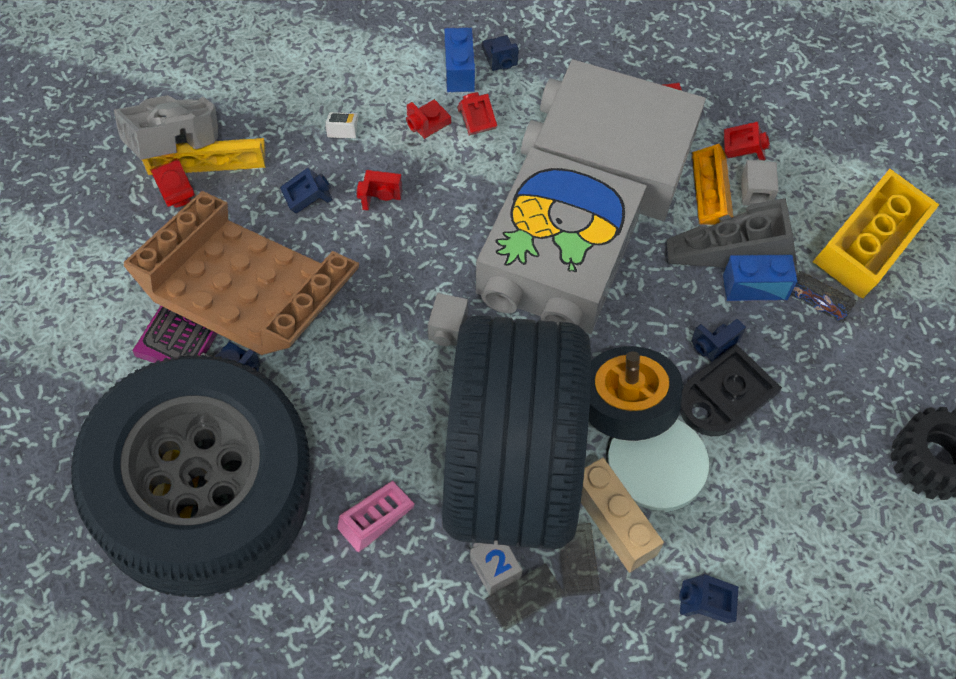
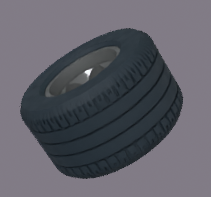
(173, 409)
(517, 432)

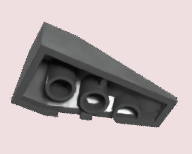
(758, 231)

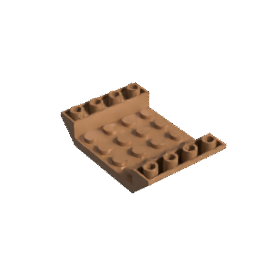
(235, 277)

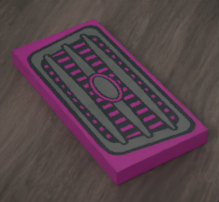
(172, 336)

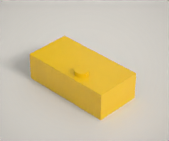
(876, 234)

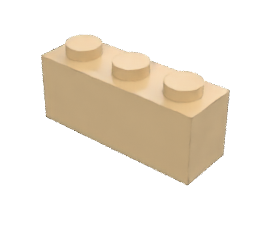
(618, 516)

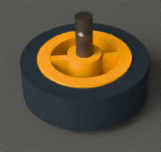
(634, 393)

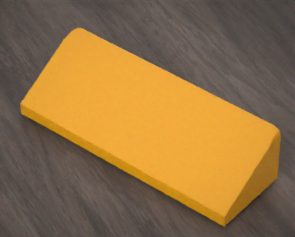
(712, 184)

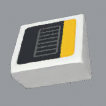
(341, 125)

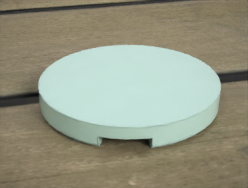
(663, 469)

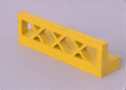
(216, 156)

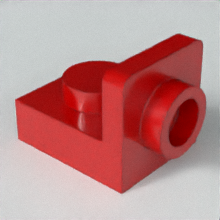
(477, 113)
(427, 118)
(746, 140)
(173, 183)
(380, 185)

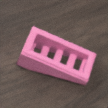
(361, 539)

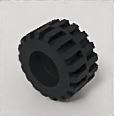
(917, 461)

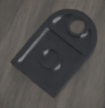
(730, 392)

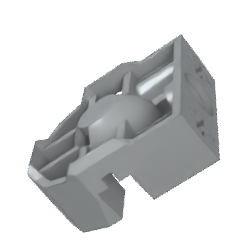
(153, 135)

